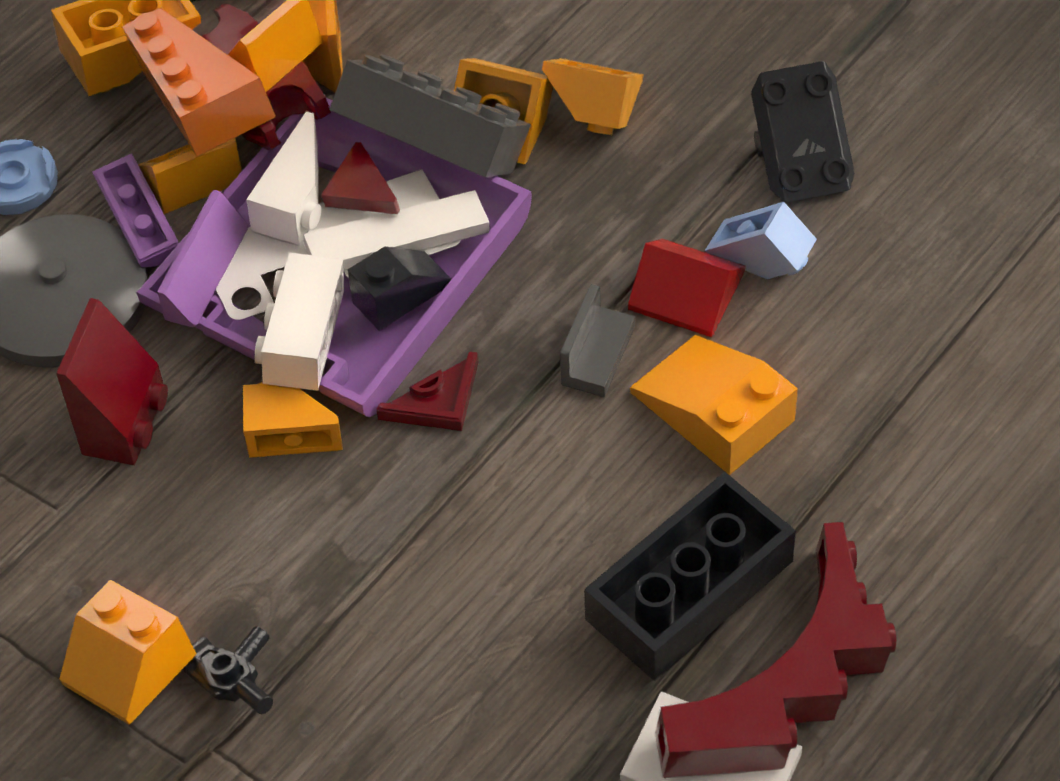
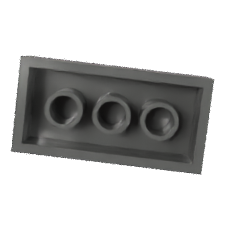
(431, 116)

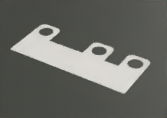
(264, 254)

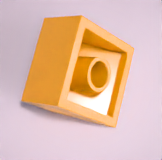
(510, 87)
(124, 652)

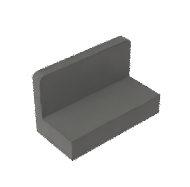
(594, 345)

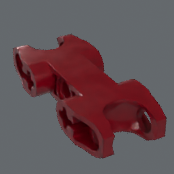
(290, 96)

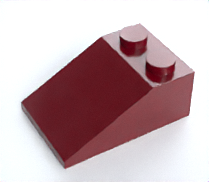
(110, 387)

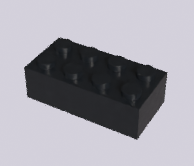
(689, 575)

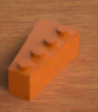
(197, 82)

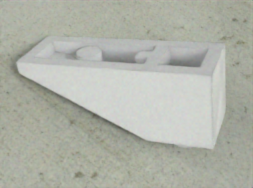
(288, 193)

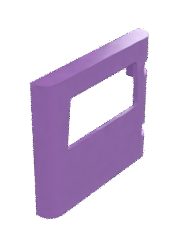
(363, 362)

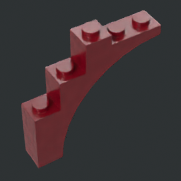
(757, 721)

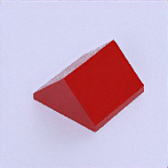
(684, 286)

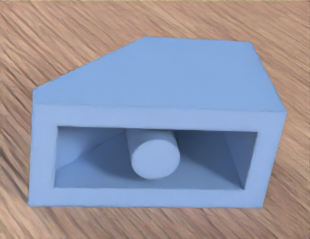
(765, 240)

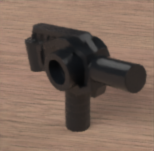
(229, 673)

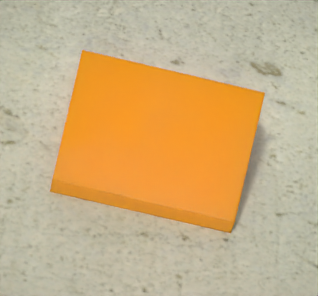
(279, 42)
(184, 178)

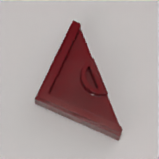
(360, 185)
(437, 399)

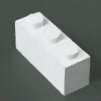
(300, 321)

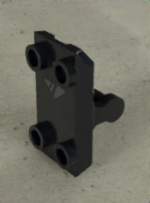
(802, 132)

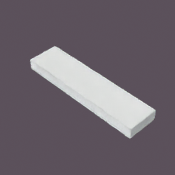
(412, 229)

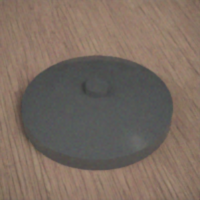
(51, 274)

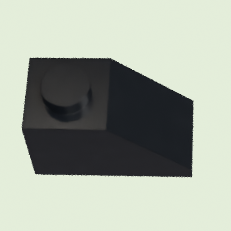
(394, 283)

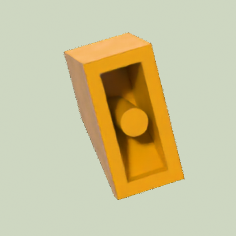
(287, 422)

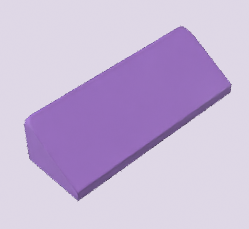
(136, 211)
(201, 261)

